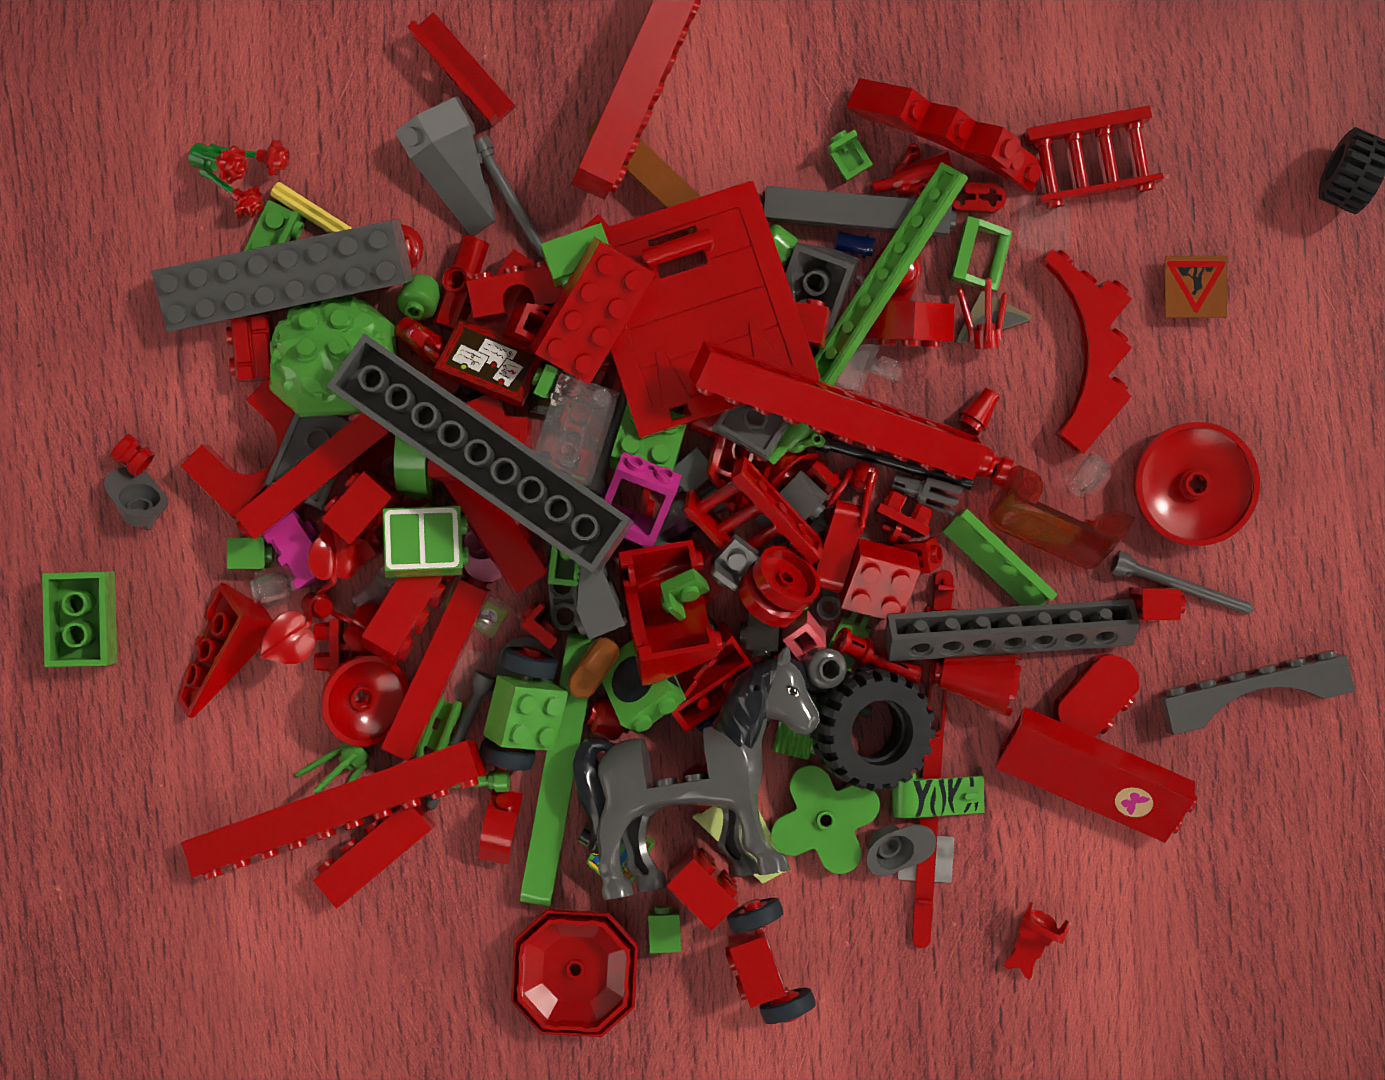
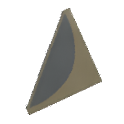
(1012, 317)

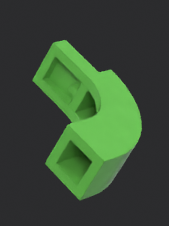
(412, 472)

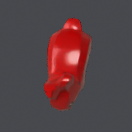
(420, 340)

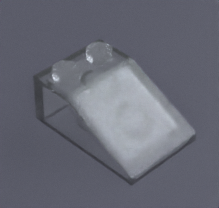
(576, 427)

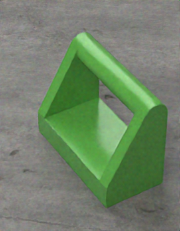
(965, 248)

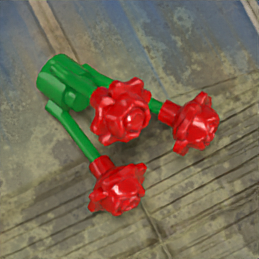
(233, 166)

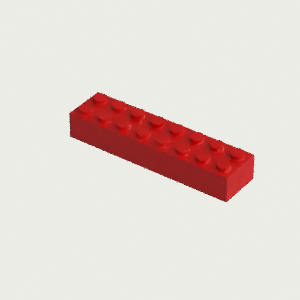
(634, 93)

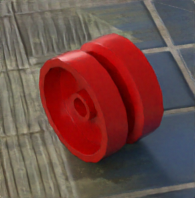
(779, 586)

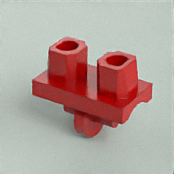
(891, 509)
(332, 632)

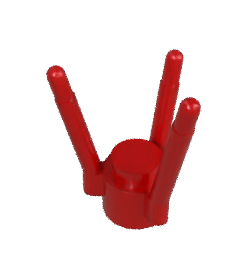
(986, 334)
(863, 481)

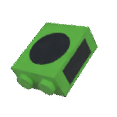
(638, 704)

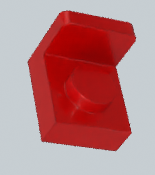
(928, 551)

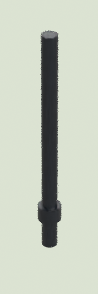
(888, 461)

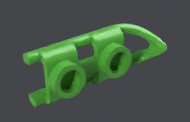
(440, 738)

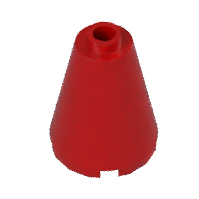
(981, 679)

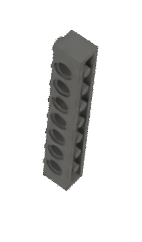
(1011, 629)

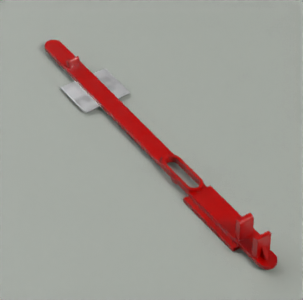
(939, 865)

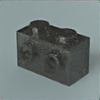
(758, 636)

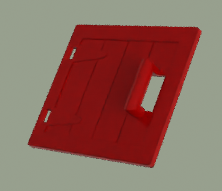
(731, 302)

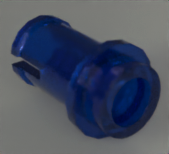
(855, 244)

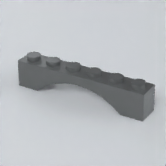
(1194, 707)

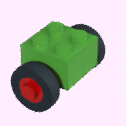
(523, 710)

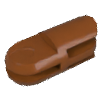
(593, 667)

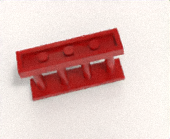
(1072, 132)
(765, 501)

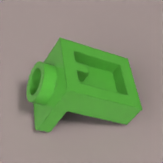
(682, 589)

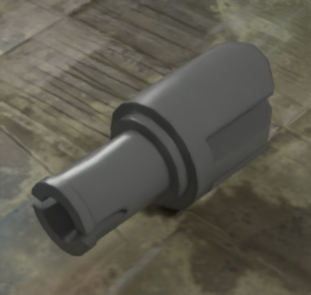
(922, 491)

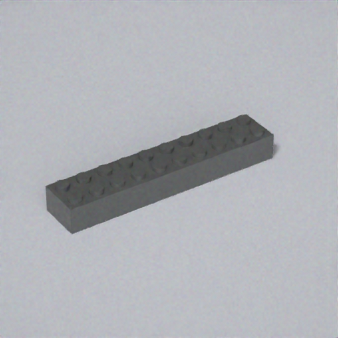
(480, 454)

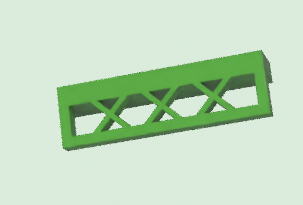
(997, 560)

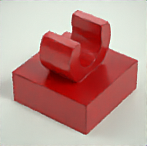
(823, 476)

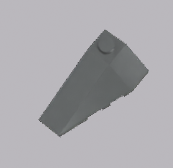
(446, 155)
(821, 276)

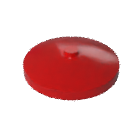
(1196, 483)

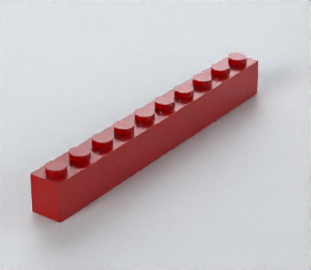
(836, 411)
(334, 808)

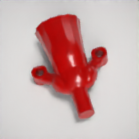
(910, 177)

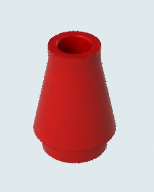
(978, 412)

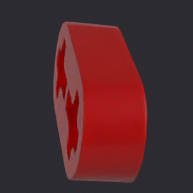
(977, 205)

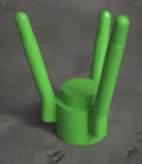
(351, 758)

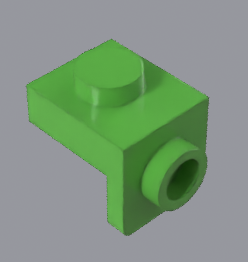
(848, 155)

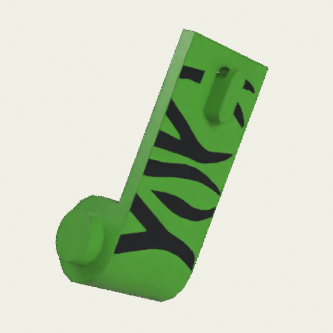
(938, 797)

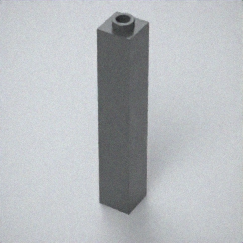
(844, 210)

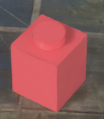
(803, 635)

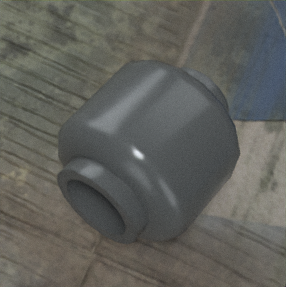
(824, 667)

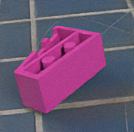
(292, 542)

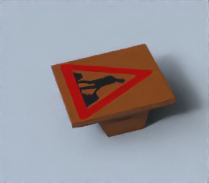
(1195, 287)

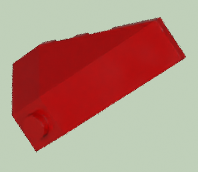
(228, 643)

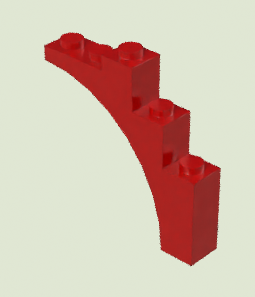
(949, 127)
(1103, 349)

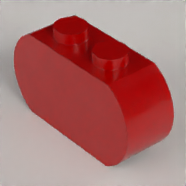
(1097, 694)

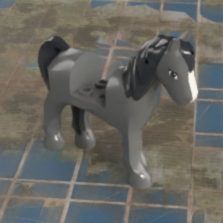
(623, 795)

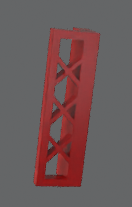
(462, 68)

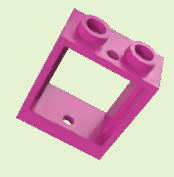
(659, 479)

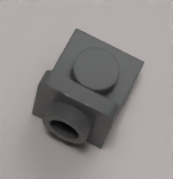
(732, 562)

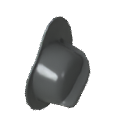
(136, 498)
(899, 848)

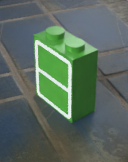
(424, 541)

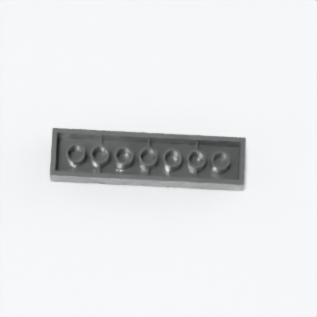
(283, 275)

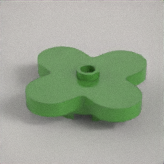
(814, 797)

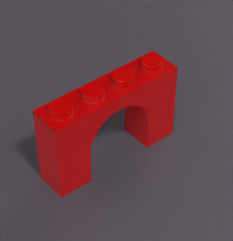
(218, 478)

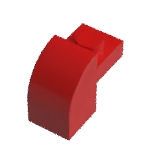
(500, 826)

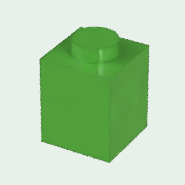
(249, 553)
(664, 929)

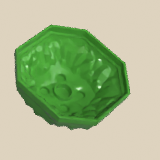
(312, 347)

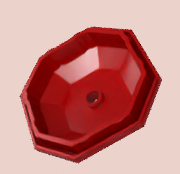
(568, 1002)

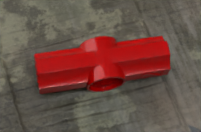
(455, 298)

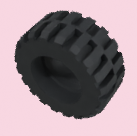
(907, 741)

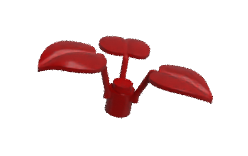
(288, 635)

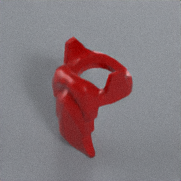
(1035, 933)

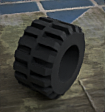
(1354, 171)

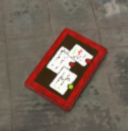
(489, 362)

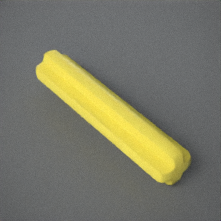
(307, 209)

